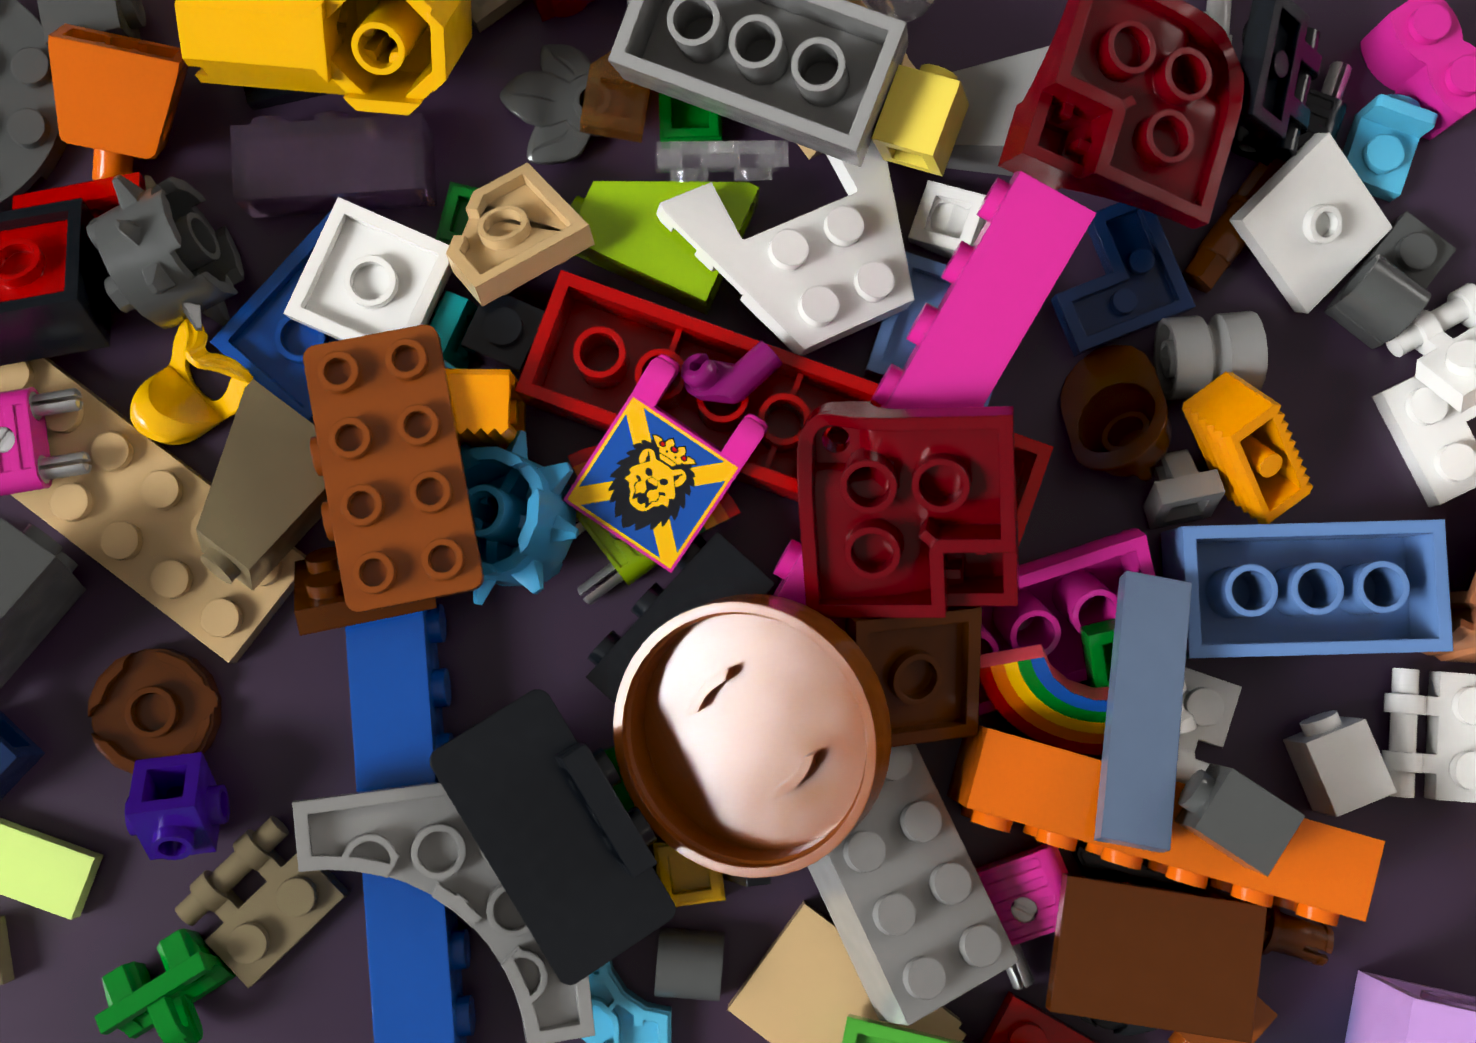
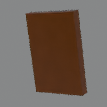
(1156, 958)

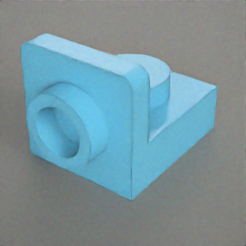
(1385, 142)

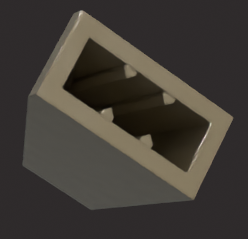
(261, 491)

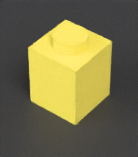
(921, 118)

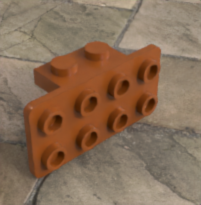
(391, 469)

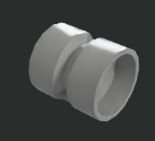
(1196, 353)

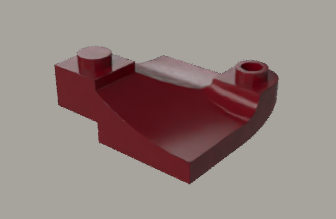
(1132, 107)
(908, 510)

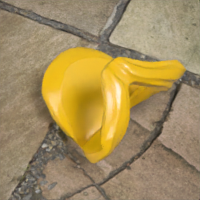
(171, 404)

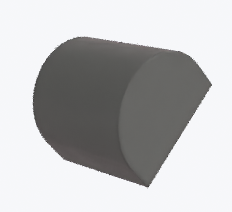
(689, 964)

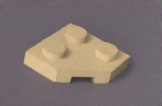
(515, 234)

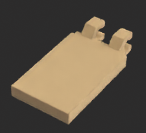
(811, 986)

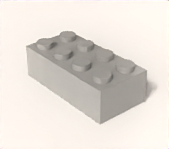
(776, 65)
(911, 900)

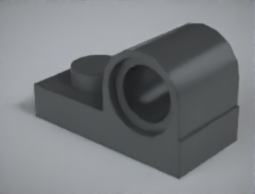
(1391, 282)

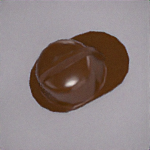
(1116, 412)

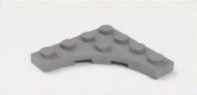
(423, 841)

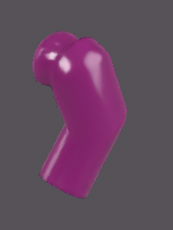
(729, 381)

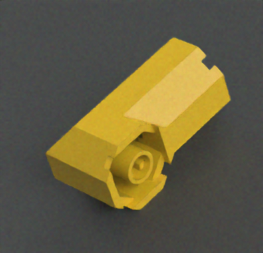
(370, 51)

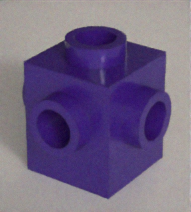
(176, 806)

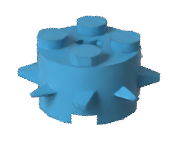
(518, 515)

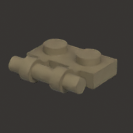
(274, 917)

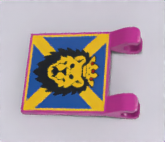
(657, 477)

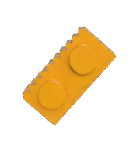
(486, 406)
(1249, 446)

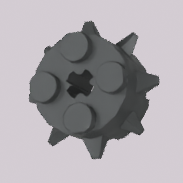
(166, 254)

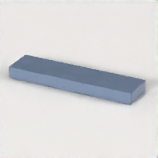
(1143, 713)

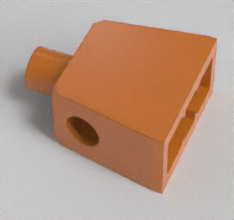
(114, 95)

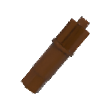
(1223, 242)

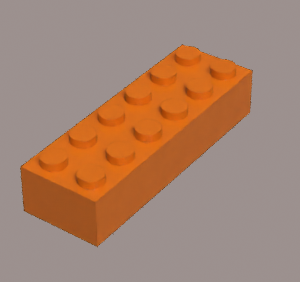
(1056, 797)

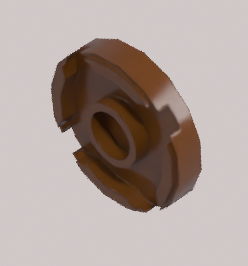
(153, 707)

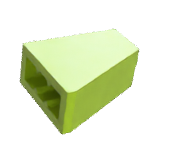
(642, 249)

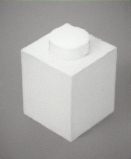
(1338, 763)

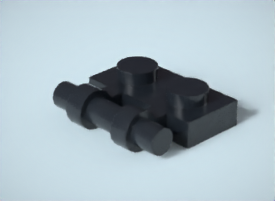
(1278, 69)

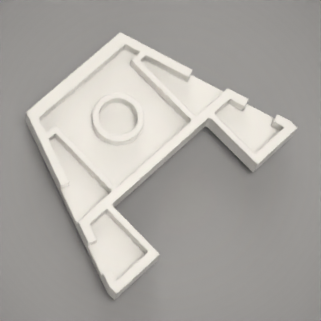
(815, 272)

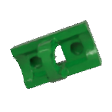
(168, 1000)

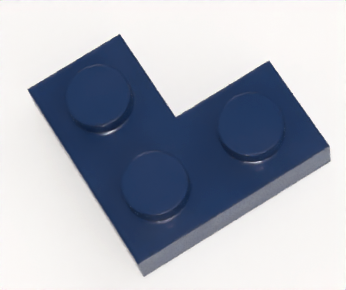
(1138, 285)

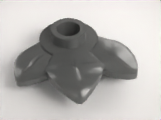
(552, 104)

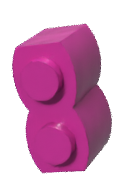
(1424, 56)

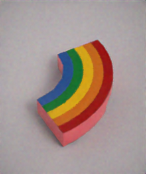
(1044, 701)

